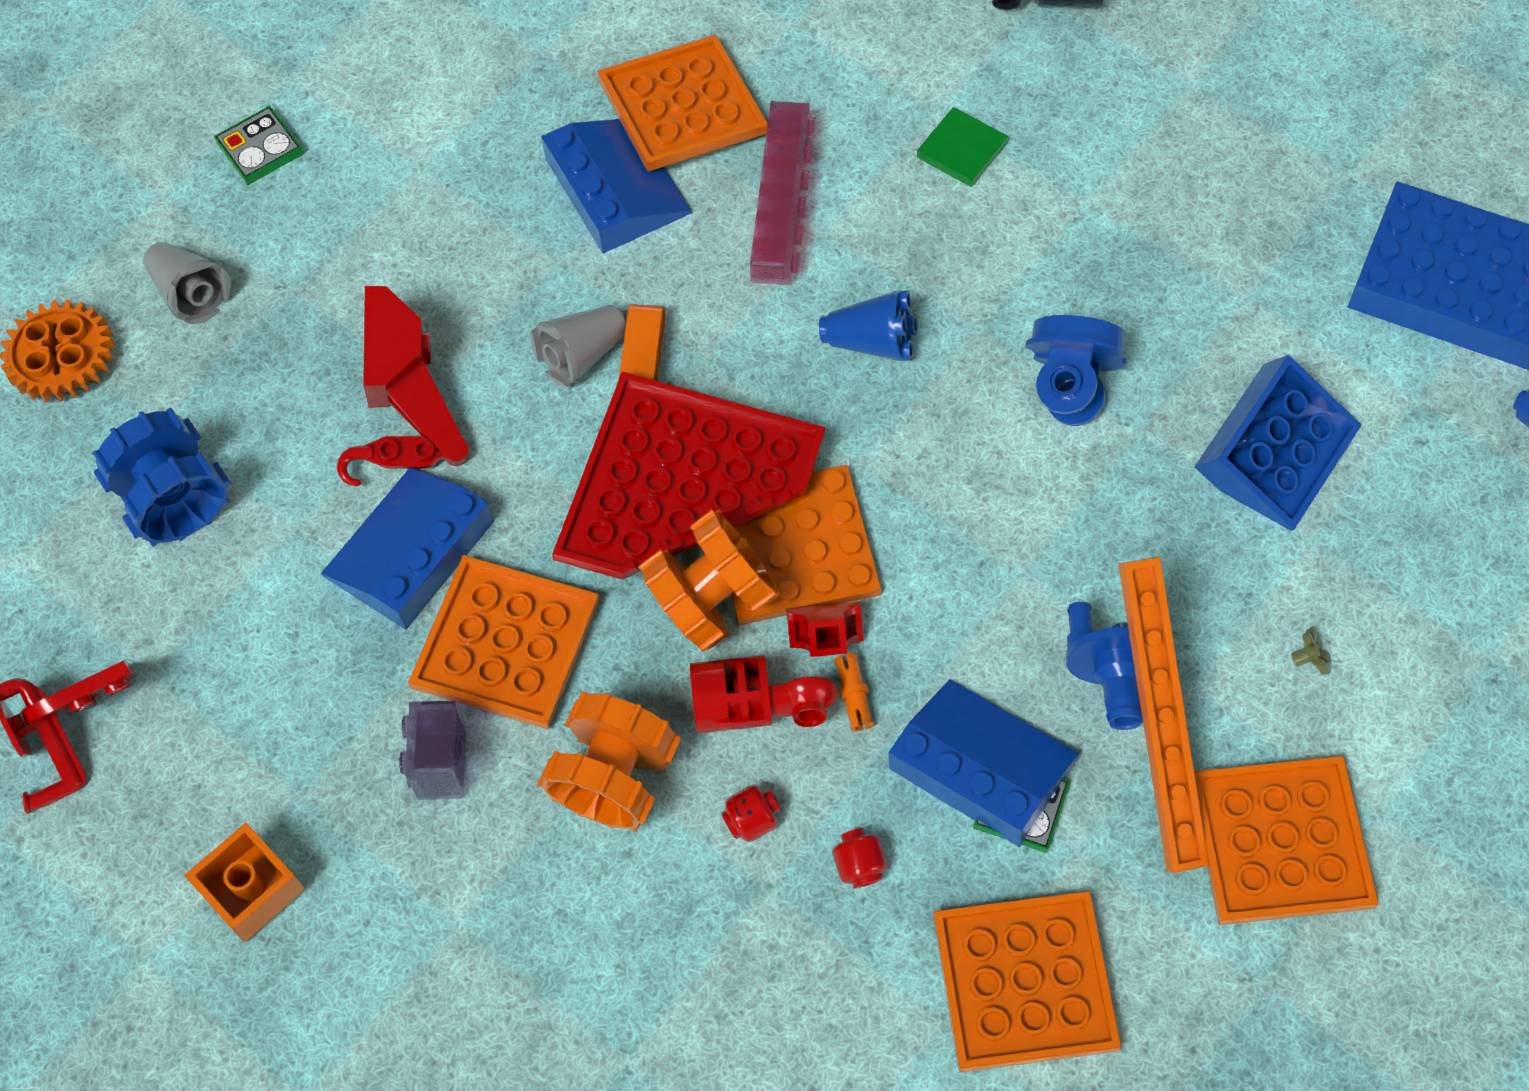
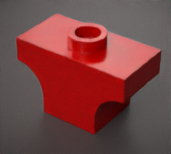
(825, 628)

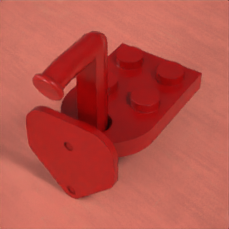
(42, 717)

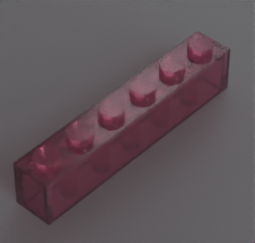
(780, 193)

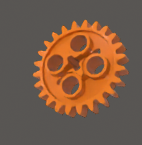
(82, 340)

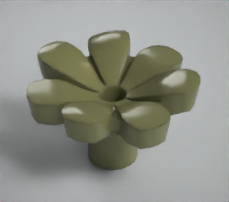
(1312, 652)

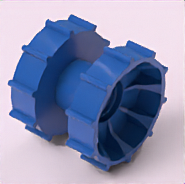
(161, 476)

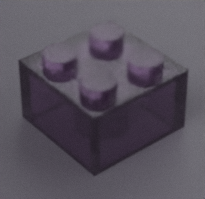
(434, 750)

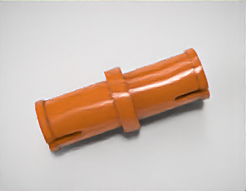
(854, 692)

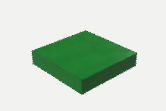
(962, 146)

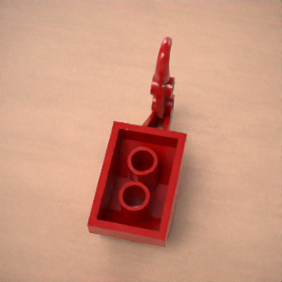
(399, 378)

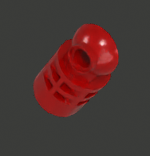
(737, 696)

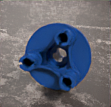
(1106, 660)

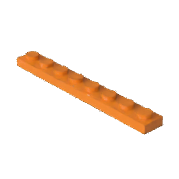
(1163, 714)

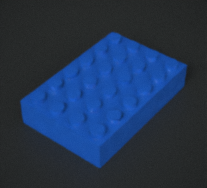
(1449, 274)

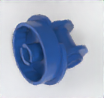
(1073, 356)

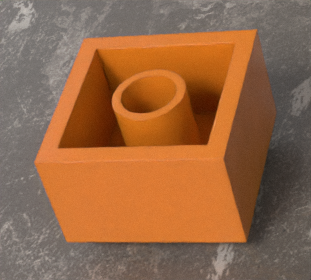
(245, 882)

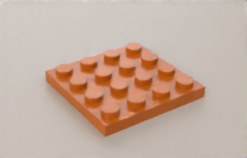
(682, 102)
(812, 549)
(504, 642)
(1283, 841)
(1025, 982)

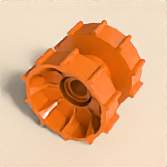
(694, 591)
(618, 740)

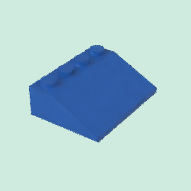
(611, 183)
(1279, 443)
(410, 545)
(981, 760)

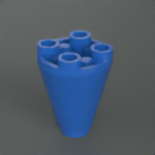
(873, 327)

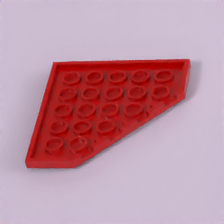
(671, 460)

